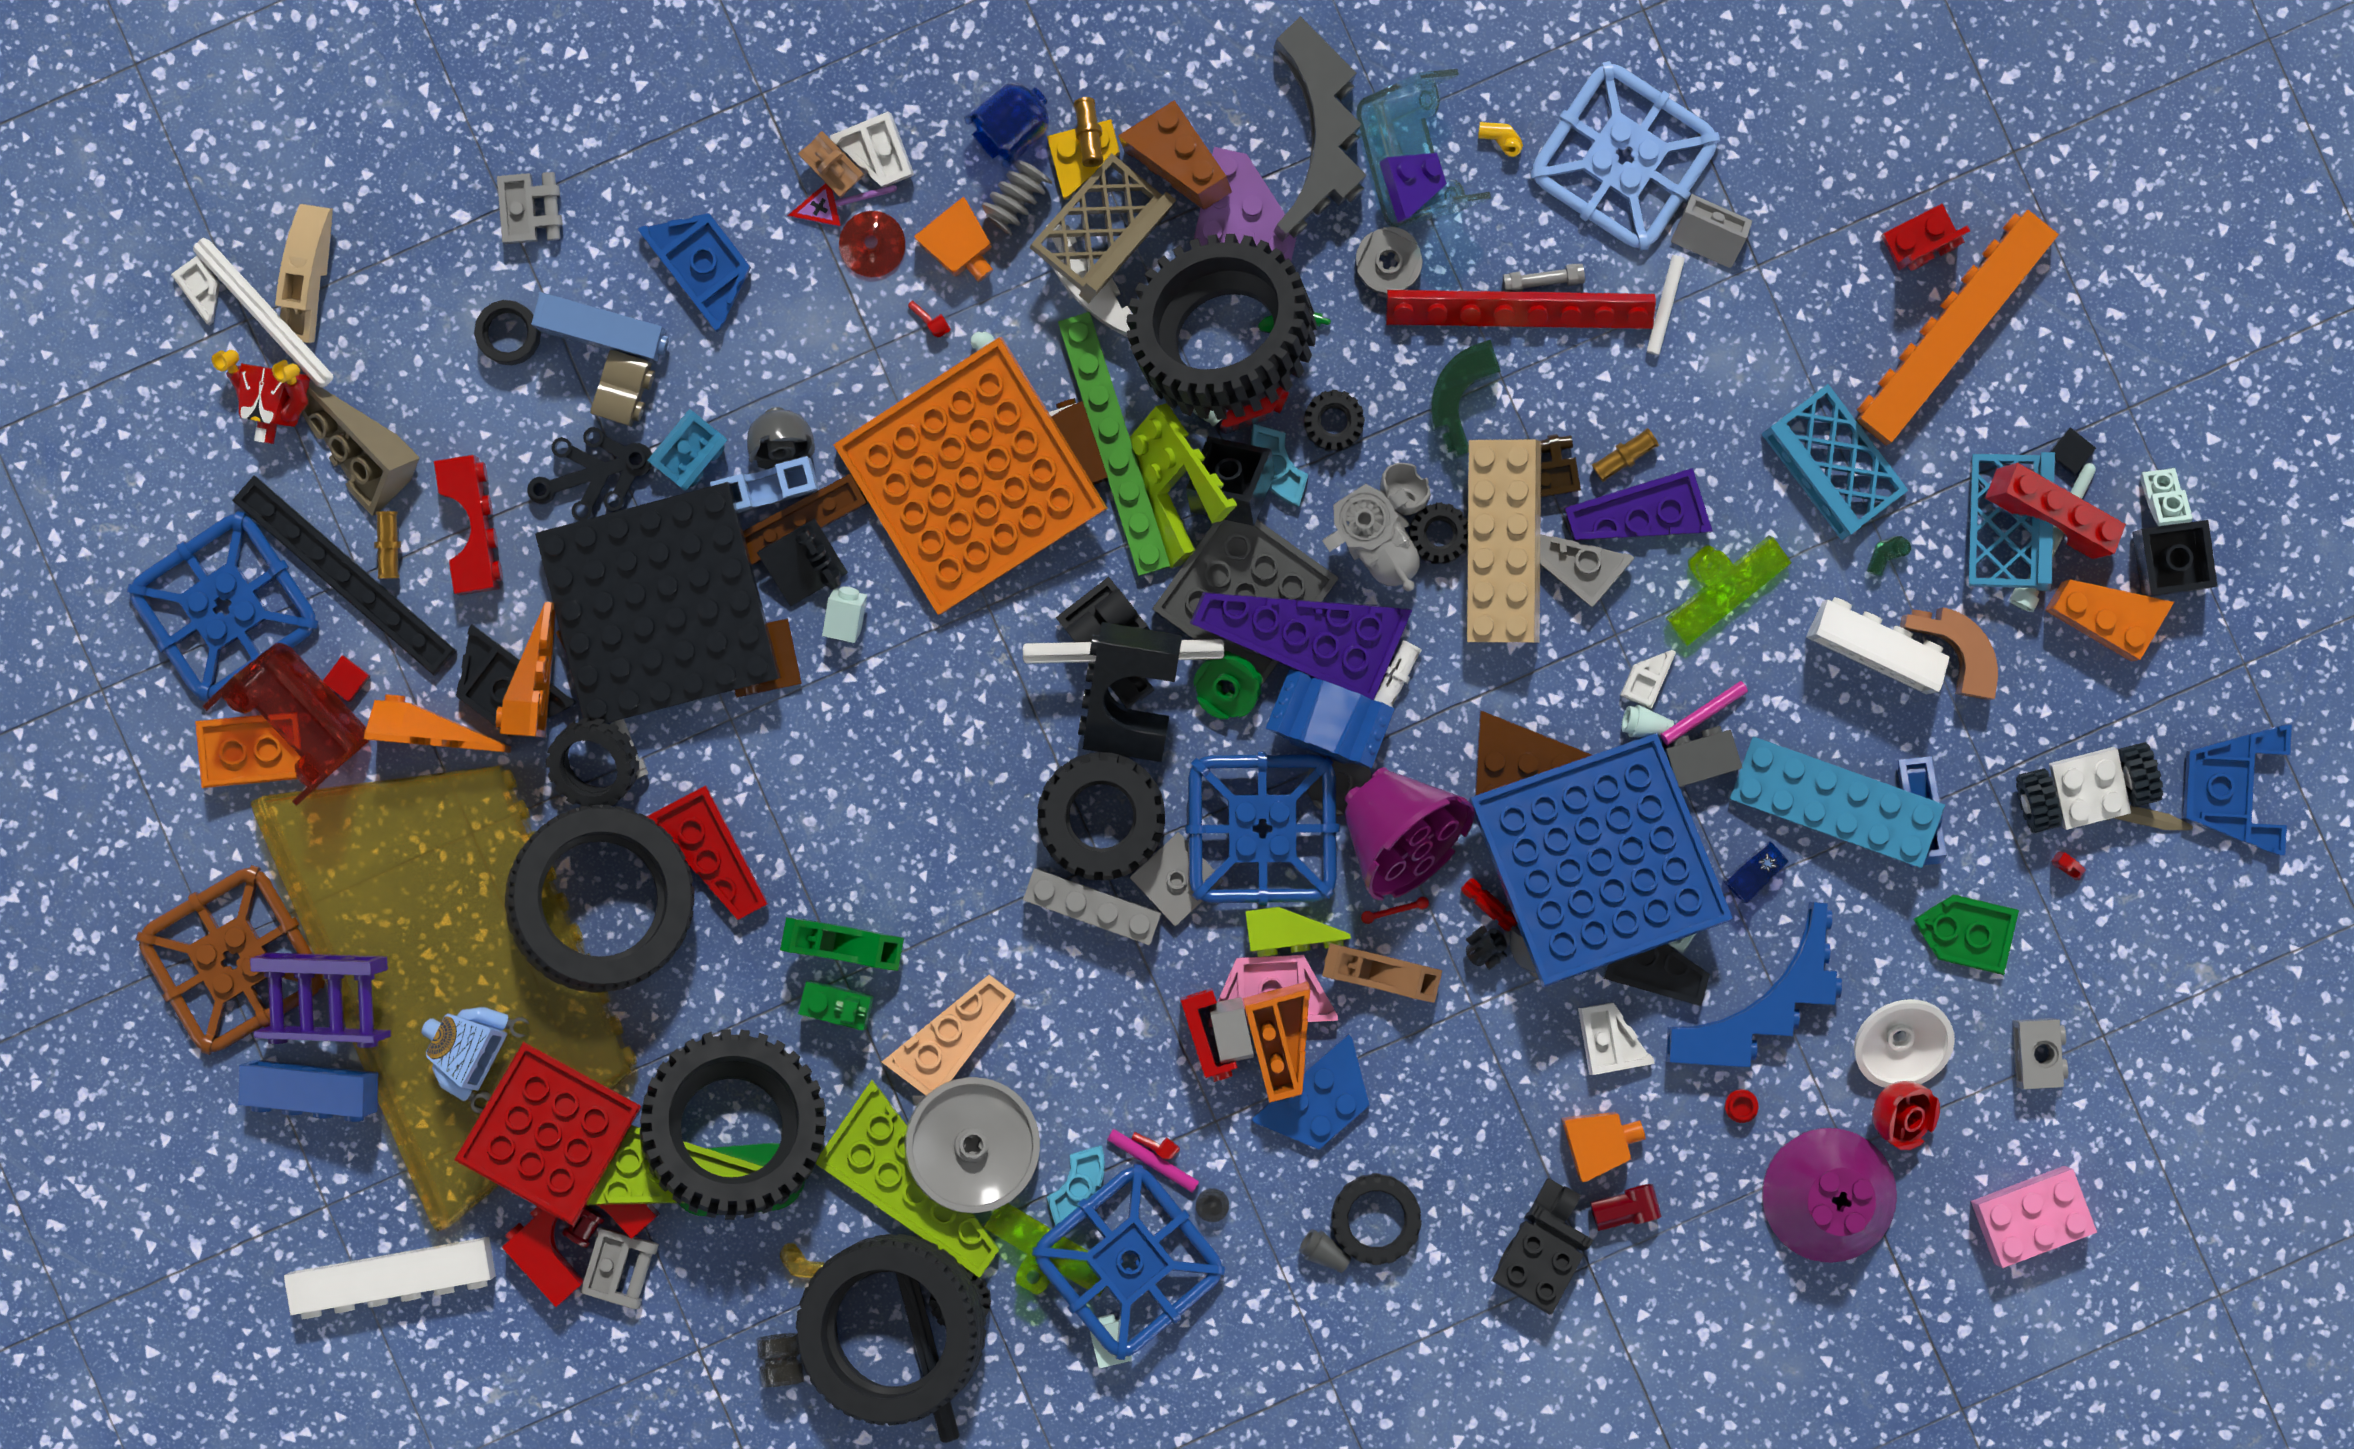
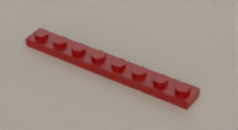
(1520, 309)

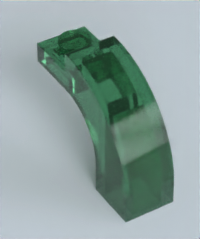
(1462, 371)

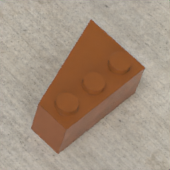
(1177, 154)

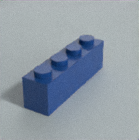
(308, 1089)

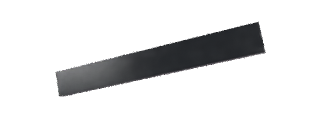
(344, 575)

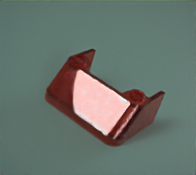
(299, 710)

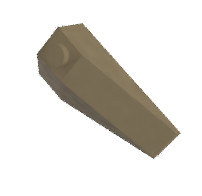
(368, 453)

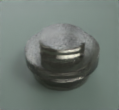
(1212, 1205)

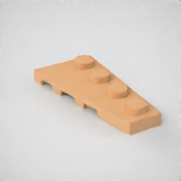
(949, 1039)

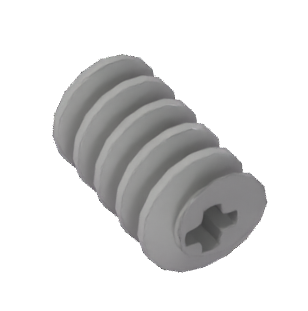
(1015, 195)

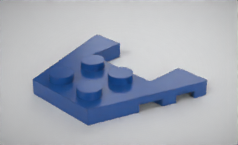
(2222, 784)

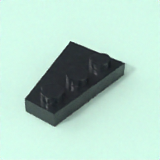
(1663, 973)

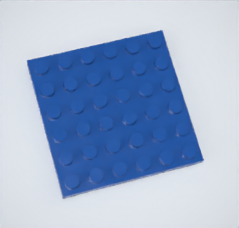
(1600, 860)

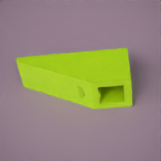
(1281, 928)

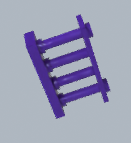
(334, 969)

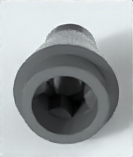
(1324, 1251)

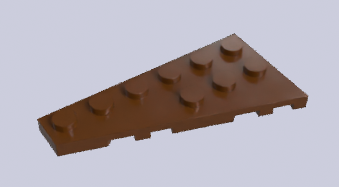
(1515, 753)

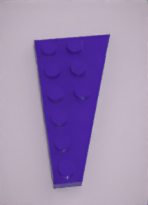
(1323, 639)

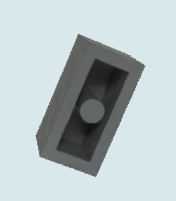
(1703, 757)

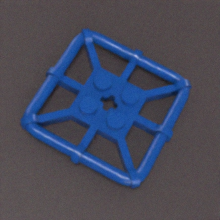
(202, 598)
(1279, 843)
(1106, 1261)

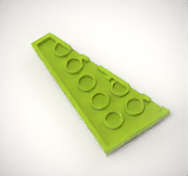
(631, 1181)

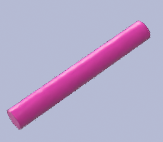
(1704, 713)
(1152, 1160)

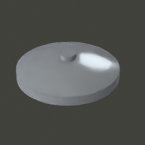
(972, 1145)

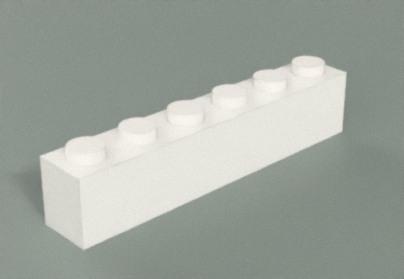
(390, 1276)

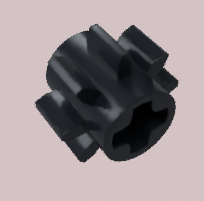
(1486, 947)

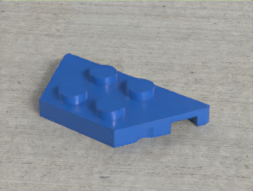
(701, 262)
(1329, 1099)

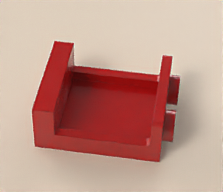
(1190, 1006)

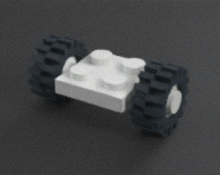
(2089, 788)

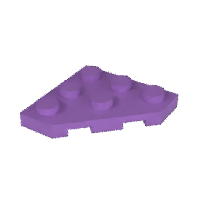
(1246, 210)

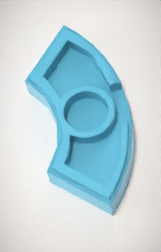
(1288, 480)
(1082, 1182)

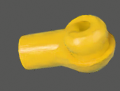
(1504, 135)

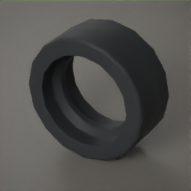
(482, 326)

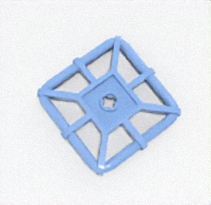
(1620, 134)

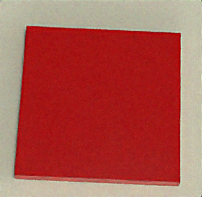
(548, 1133)

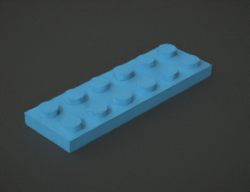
(1837, 802)

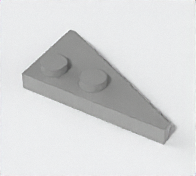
(1582, 568)

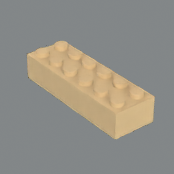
(1504, 541)

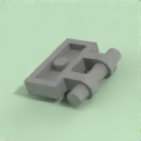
(518, 208)

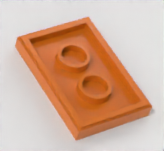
(243, 752)

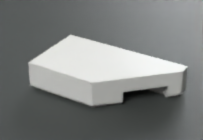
(199, 286)
(1647, 678)

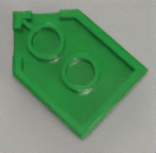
(1969, 932)

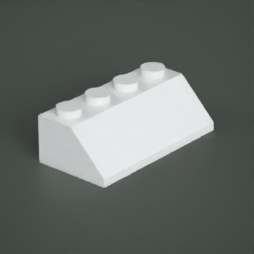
(1878, 646)

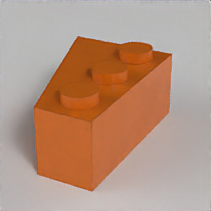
(2110, 616)
(1279, 1035)

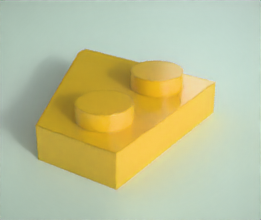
(1068, 157)

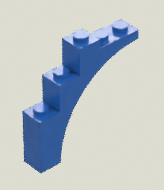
(1774, 1013)

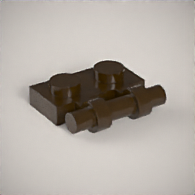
(1559, 474)

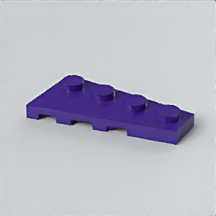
(1649, 509)

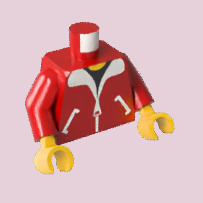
(266, 394)

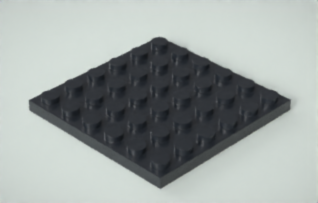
(658, 604)

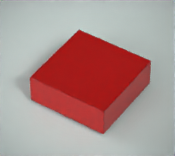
(346, 678)

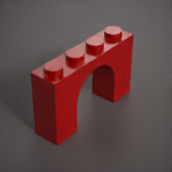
(537, 1254)

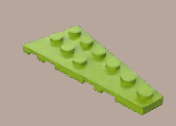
(871, 1160)

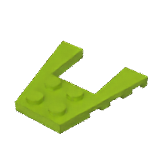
(1163, 460)

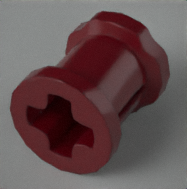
(584, 1227)

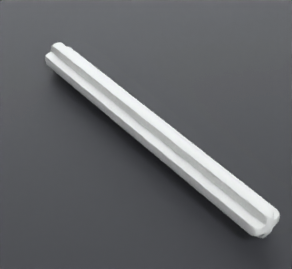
(263, 312)
(1080, 651)

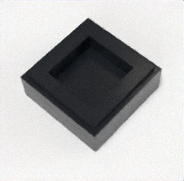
(2072, 451)

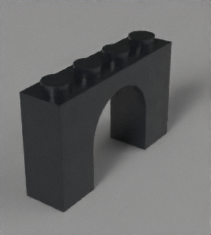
(1122, 654)

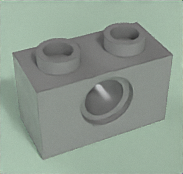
(2027, 1037)

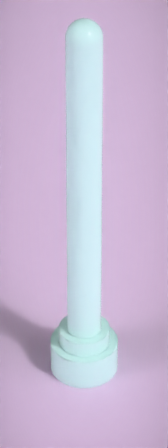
(2027, 597)

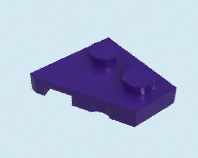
(1412, 181)

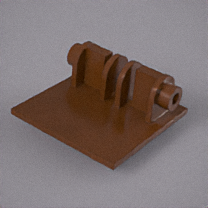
(786, 660)

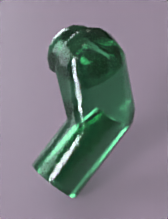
(1885, 551)

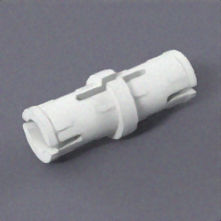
(1397, 673)

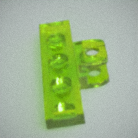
(1724, 585)
(1024, 1233)

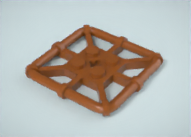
(209, 953)

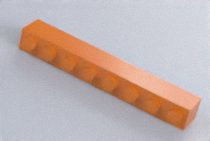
(1956, 327)

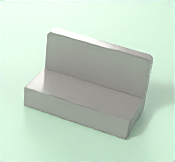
(1711, 231)

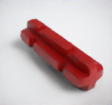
(1489, 904)

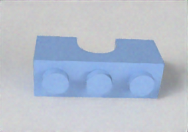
(772, 485)

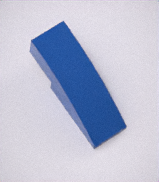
(1918, 777)

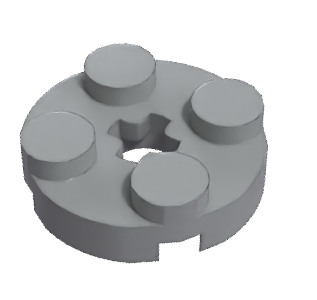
(1380, 243)

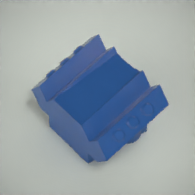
(1329, 720)

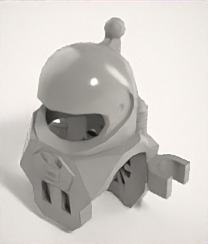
(1376, 535)

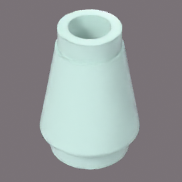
(1643, 722)

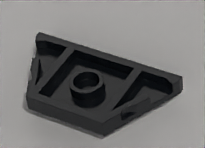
(488, 673)

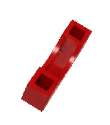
(2030, 494)
(475, 566)

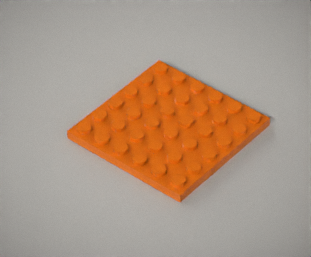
(970, 476)

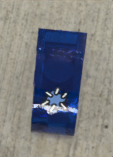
(1755, 872)

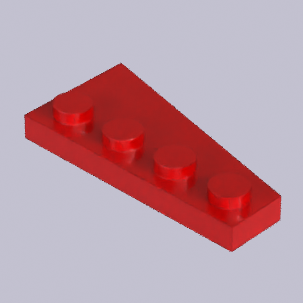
(712, 850)

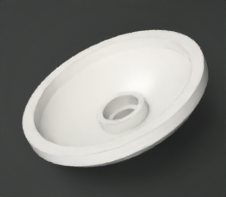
(1911, 1055)

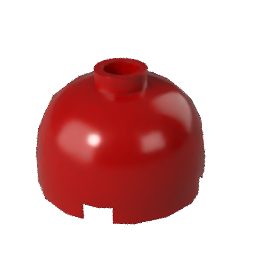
(1905, 1114)

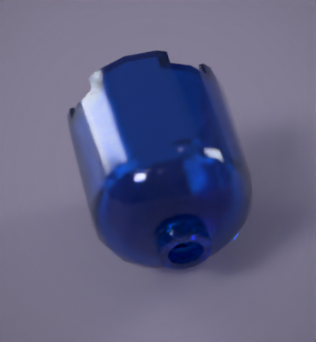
(1010, 121)

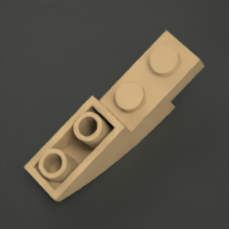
(302, 267)

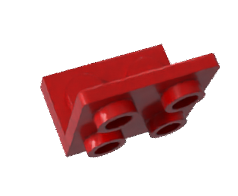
(1920, 237)

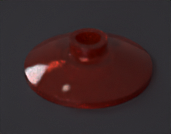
(877, 260)

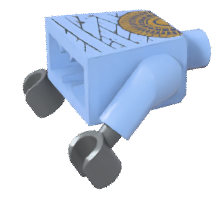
(465, 1049)

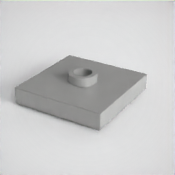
(1167, 882)

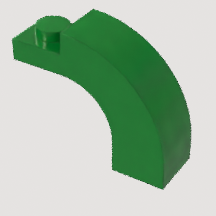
(842, 943)

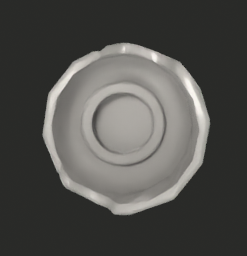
(1406, 477)

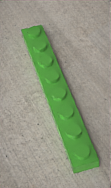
(1114, 444)

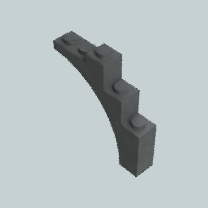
(1322, 79)

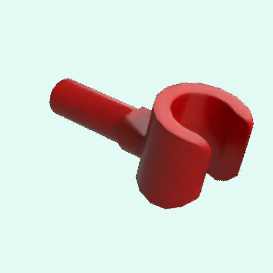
(937, 326)
(1165, 1150)

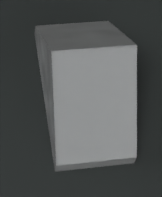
(1231, 1030)

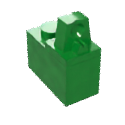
(836, 1005)

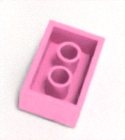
(2034, 1216)

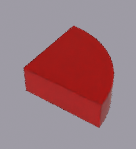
(2068, 865)

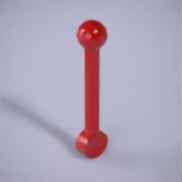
(1368, 917)

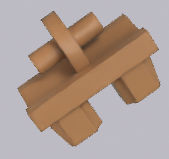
(831, 164)

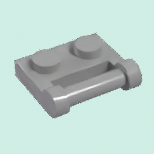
(608, 1265)

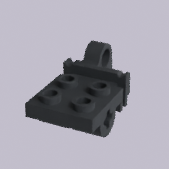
(1084, 619)
(1544, 1252)

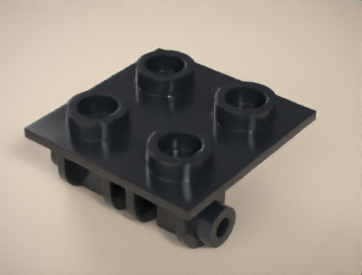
(803, 562)

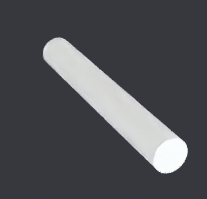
(1665, 305)

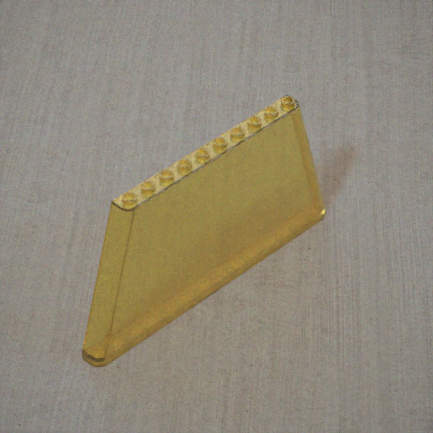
(422, 879)

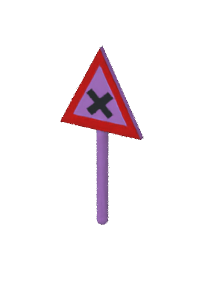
(822, 206)

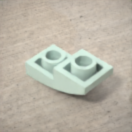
(2165, 497)

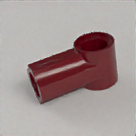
(1634, 1206)

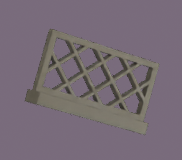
(1118, 250)

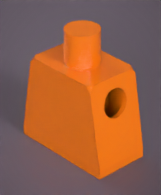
(957, 241)
(1600, 1142)

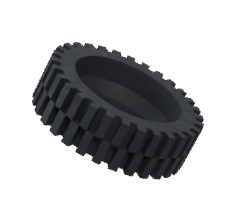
(1204, 275)
(746, 1060)

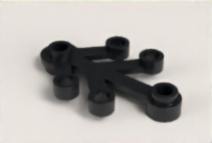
(596, 472)

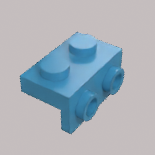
(688, 450)

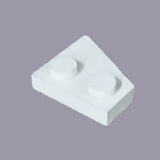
(876, 149)
(1610, 1041)

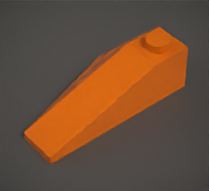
(527, 697)
(411, 724)

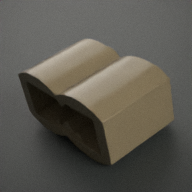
(622, 388)

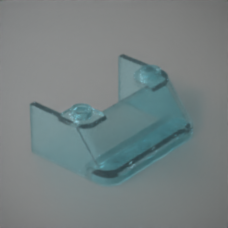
(1397, 126)

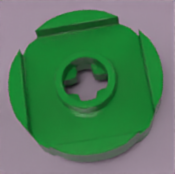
(1228, 704)

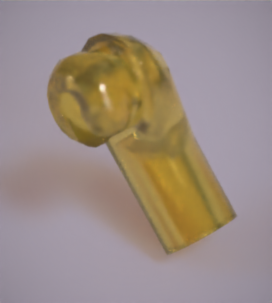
(797, 1263)

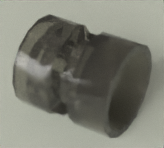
(780, 1360)

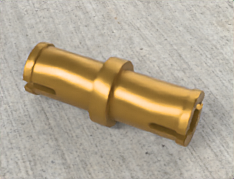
(1088, 132)
(1625, 455)
(387, 544)

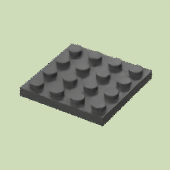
(1242, 562)

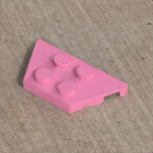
(1268, 973)

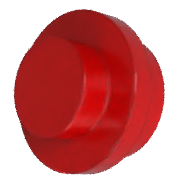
(1741, 1106)

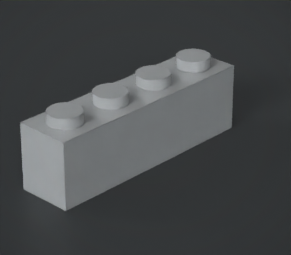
(1092, 906)

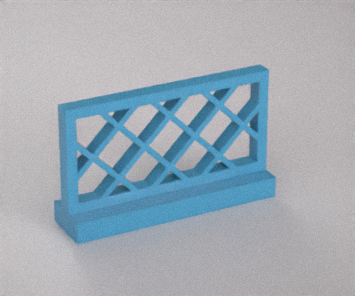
(1809, 472)
(2041, 531)

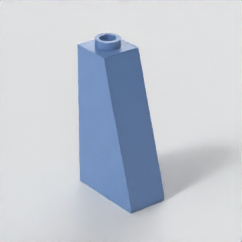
(599, 328)

